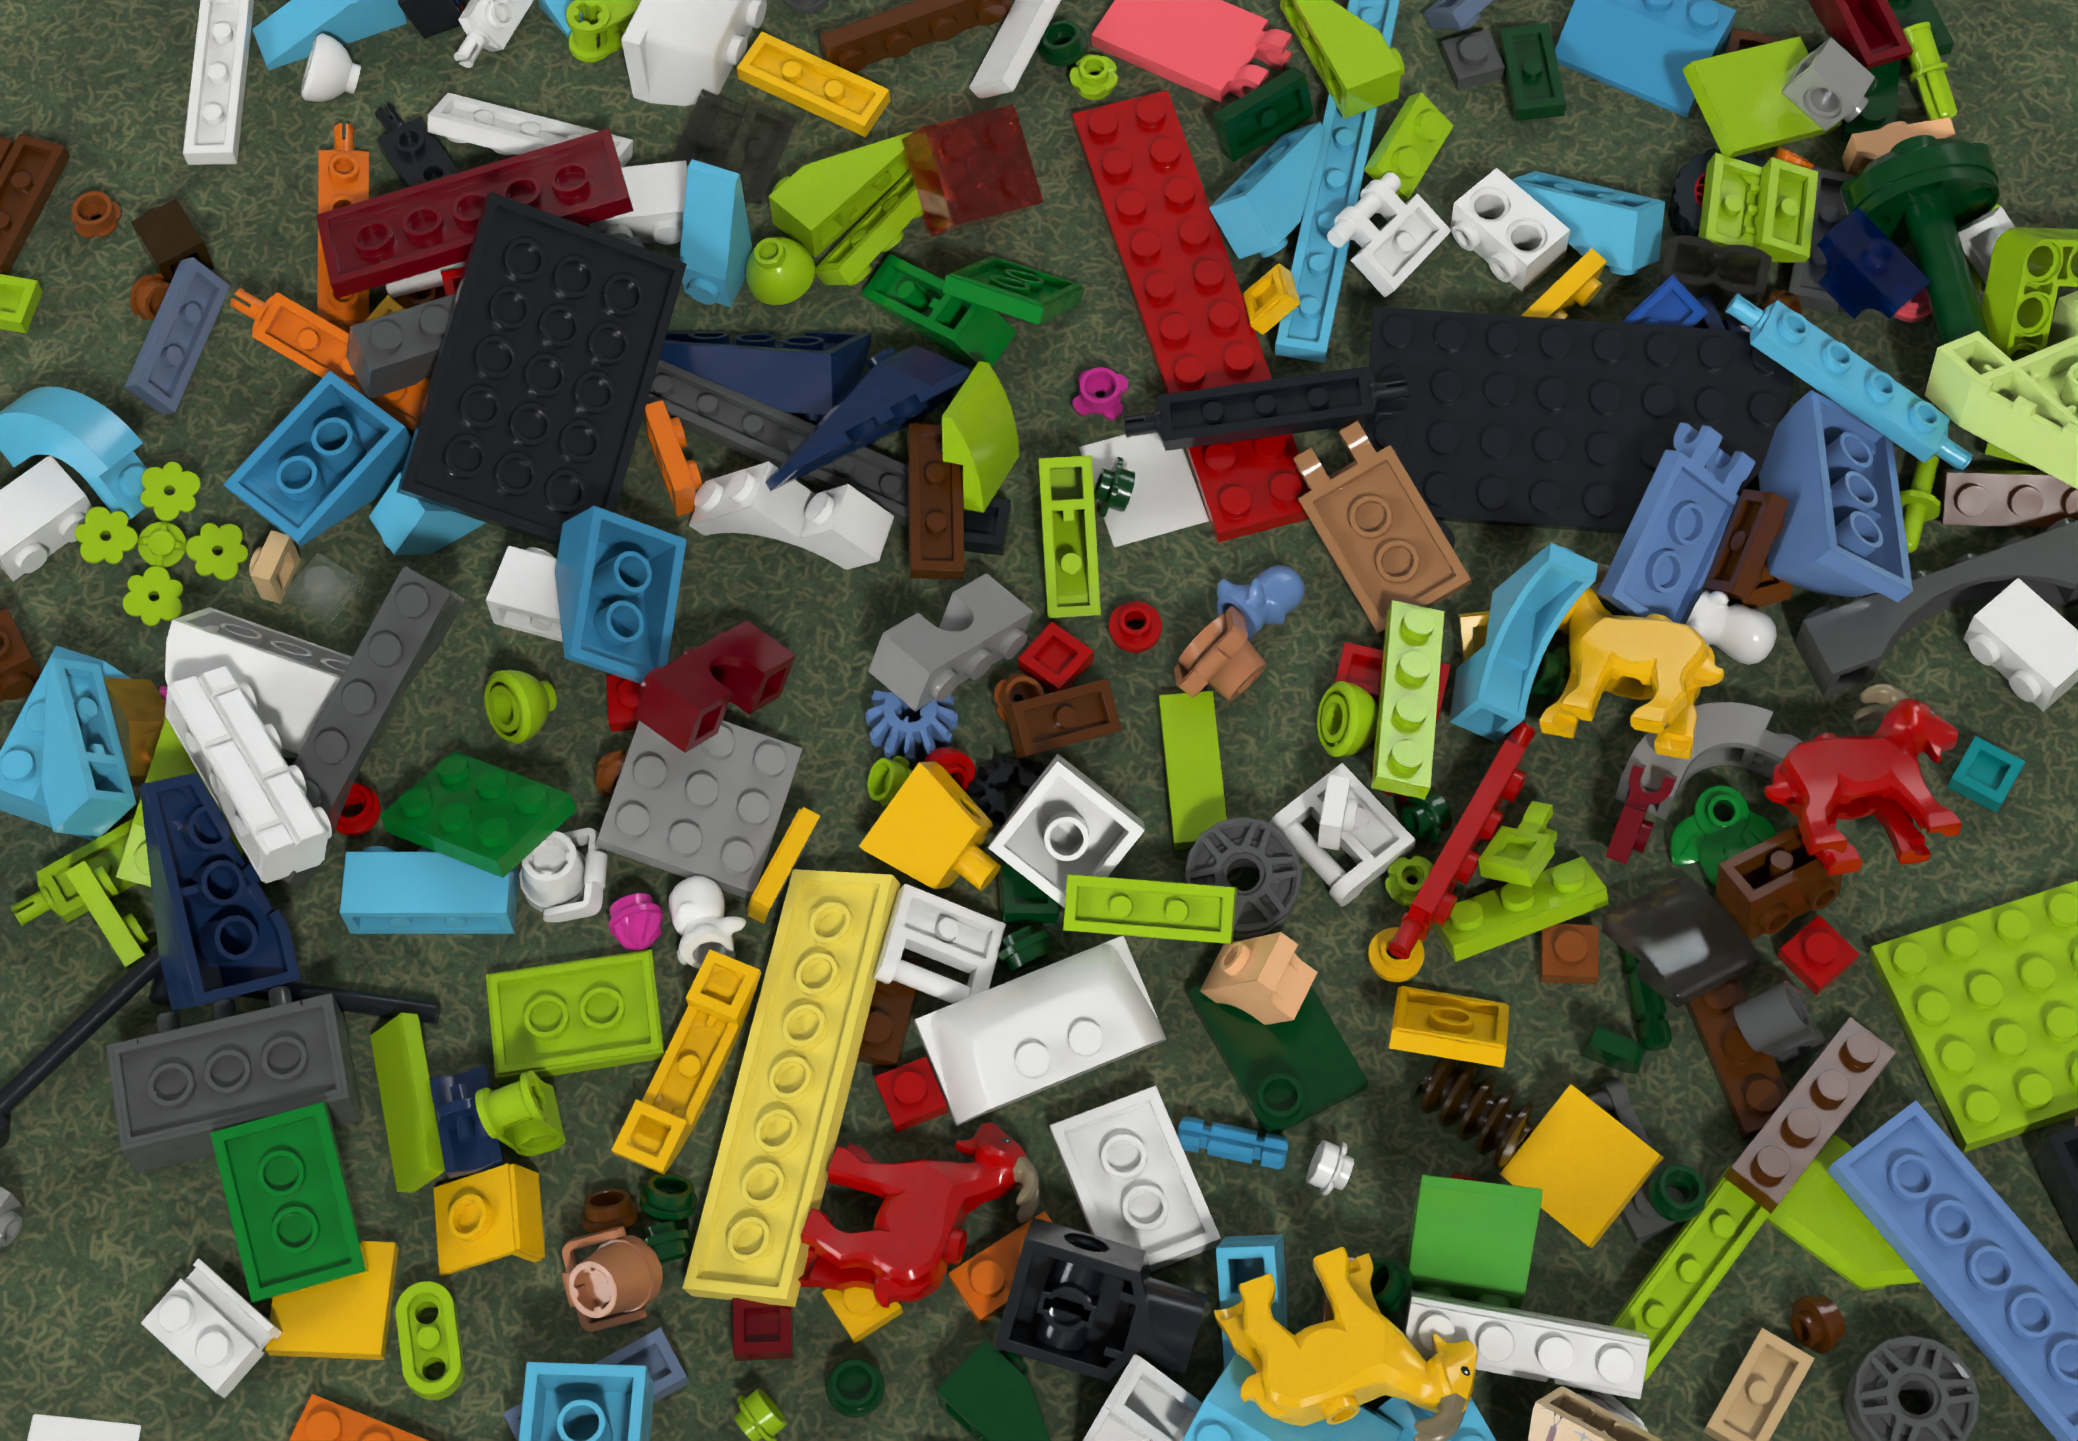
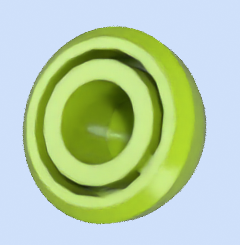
(779, 271)
(518, 704)
(1346, 719)

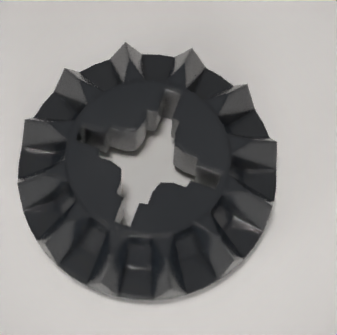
(997, 777)

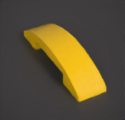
(691, 1063)

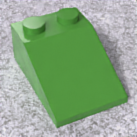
(1473, 1239)

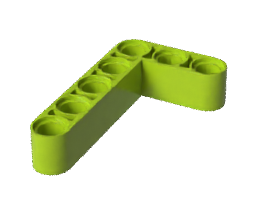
(2024, 286)

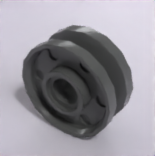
(1266, 852)
(1915, 1367)

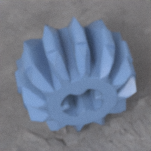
(906, 736)

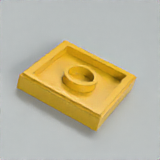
(1450, 1026)
(1583, 1165)
(341, 1316)

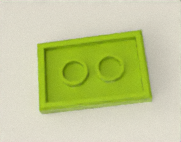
(1745, 97)
(575, 1016)

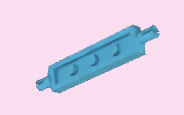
(1850, 381)

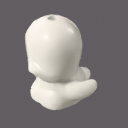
(1735, 629)
(698, 916)

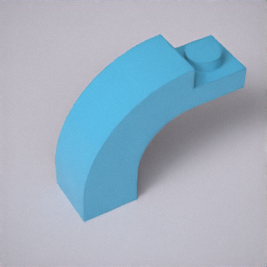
(80, 434)

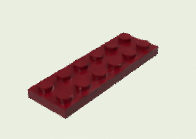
(437, 220)

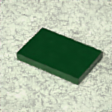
(1301, 1047)

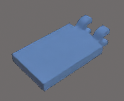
(1677, 527)

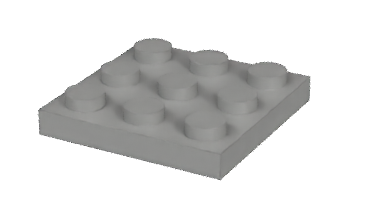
(701, 808)

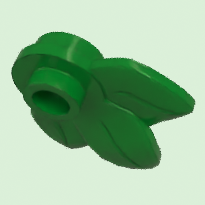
(1711, 841)

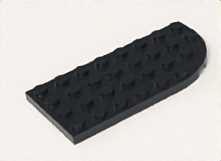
(1560, 414)

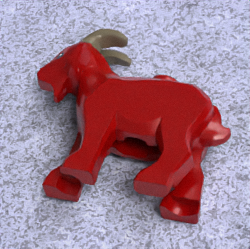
(1867, 777)
(919, 1218)

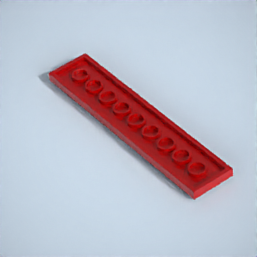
(1187, 300)

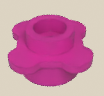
(1101, 380)

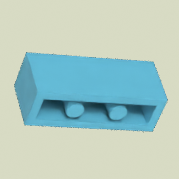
(424, 894)

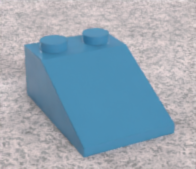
(322, 461)
(617, 592)

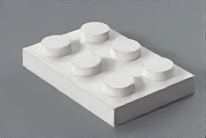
(1136, 1179)

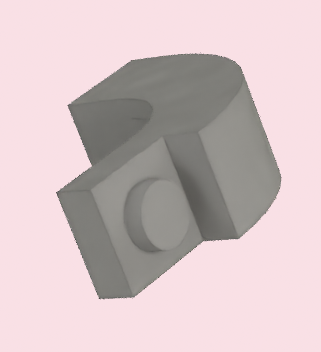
(1723, 736)

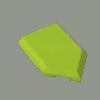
(1835, 1230)

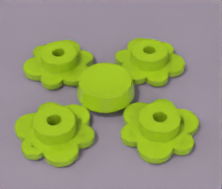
(161, 544)

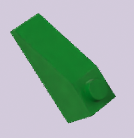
(953, 324)

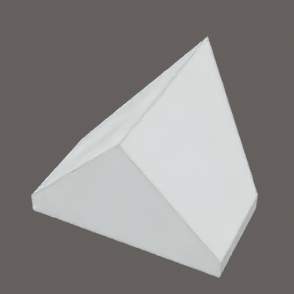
(1144, 1407)

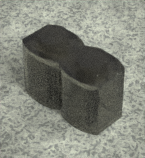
(1715, 270)

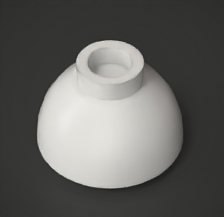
(328, 71)

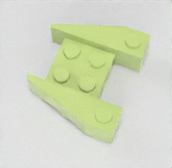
(2017, 404)

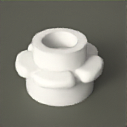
(1330, 1167)

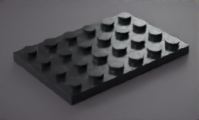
(541, 372)

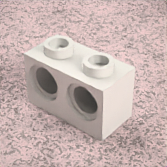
(1516, 224)

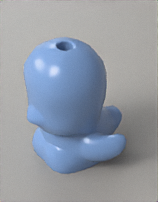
(1265, 599)

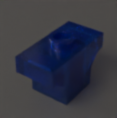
(1867, 268)

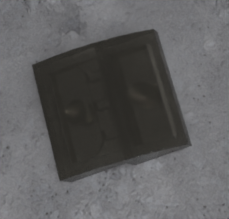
(736, 140)
(1682, 940)

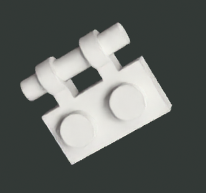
(1400, 244)

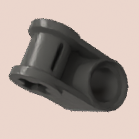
(1779, 1023)

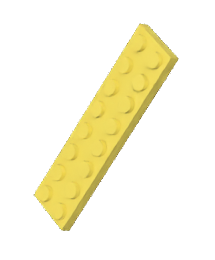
(791, 1087)

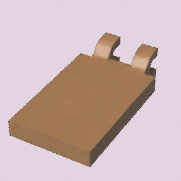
(1379, 529)

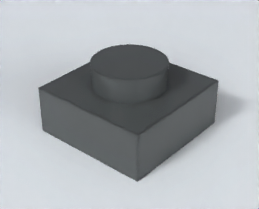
(1472, 59)

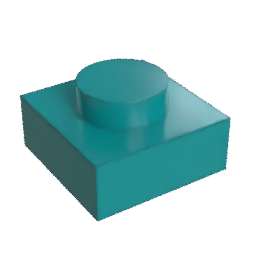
(1986, 774)

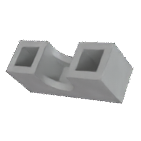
(975, 632)

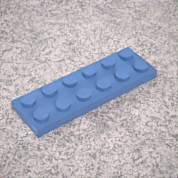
(1972, 1258)

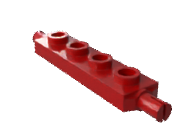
(1458, 858)

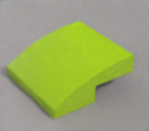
(1760, 206)
(980, 436)

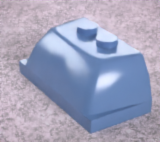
(1843, 507)

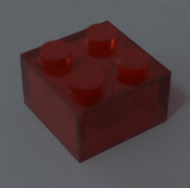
(972, 170)

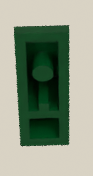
(993, 1398)

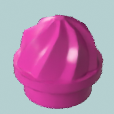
(636, 921)

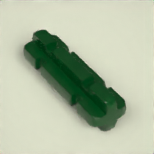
(1648, 1009)

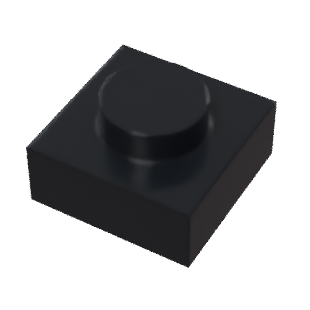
(987, 530)

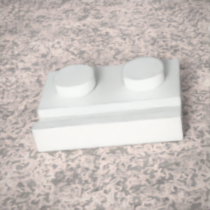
(211, 1328)

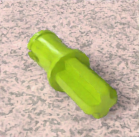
(1929, 73)

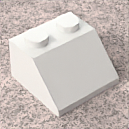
(1065, 829)

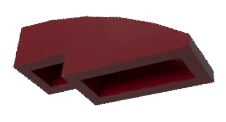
(1865, 29)

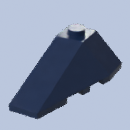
(791, 375)
(884, 400)
(209, 910)

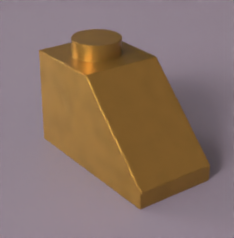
(139, 721)

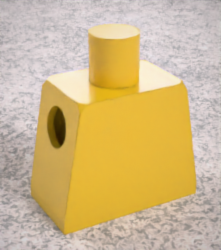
(933, 832)

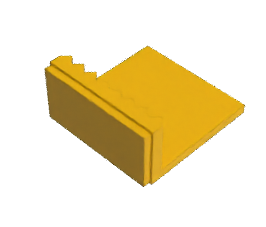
(489, 1218)

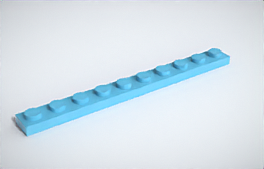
(1335, 185)

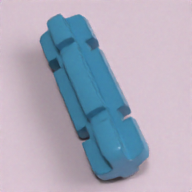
(1233, 1142)

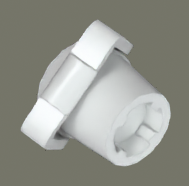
(561, 879)

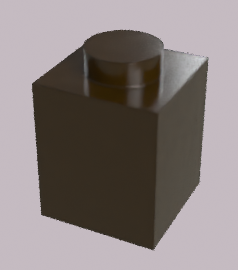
(169, 238)

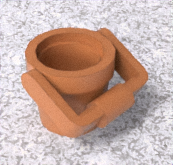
(1220, 658)
(612, 1280)

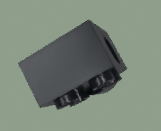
(1095, 1306)

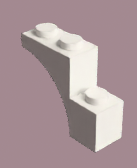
(832, 523)

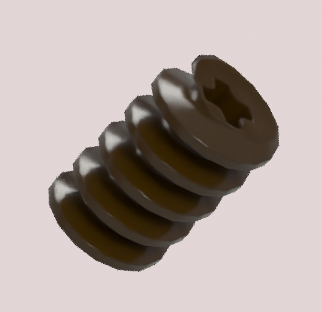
(1476, 1108)

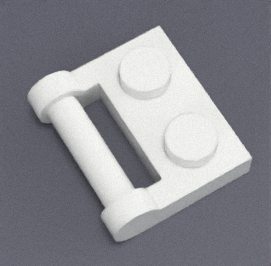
(1373, 844)
(943, 934)

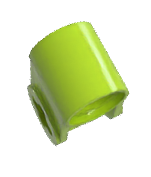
(602, 19)
(522, 1115)

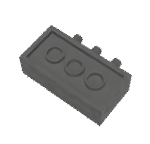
(227, 1073)

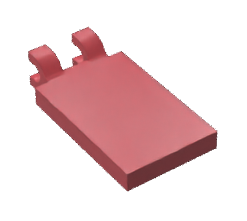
(1194, 43)

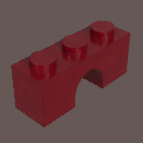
(692, 693)

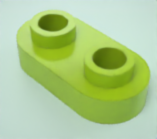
(429, 1343)

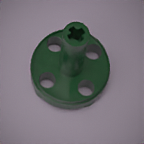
(1923, 197)

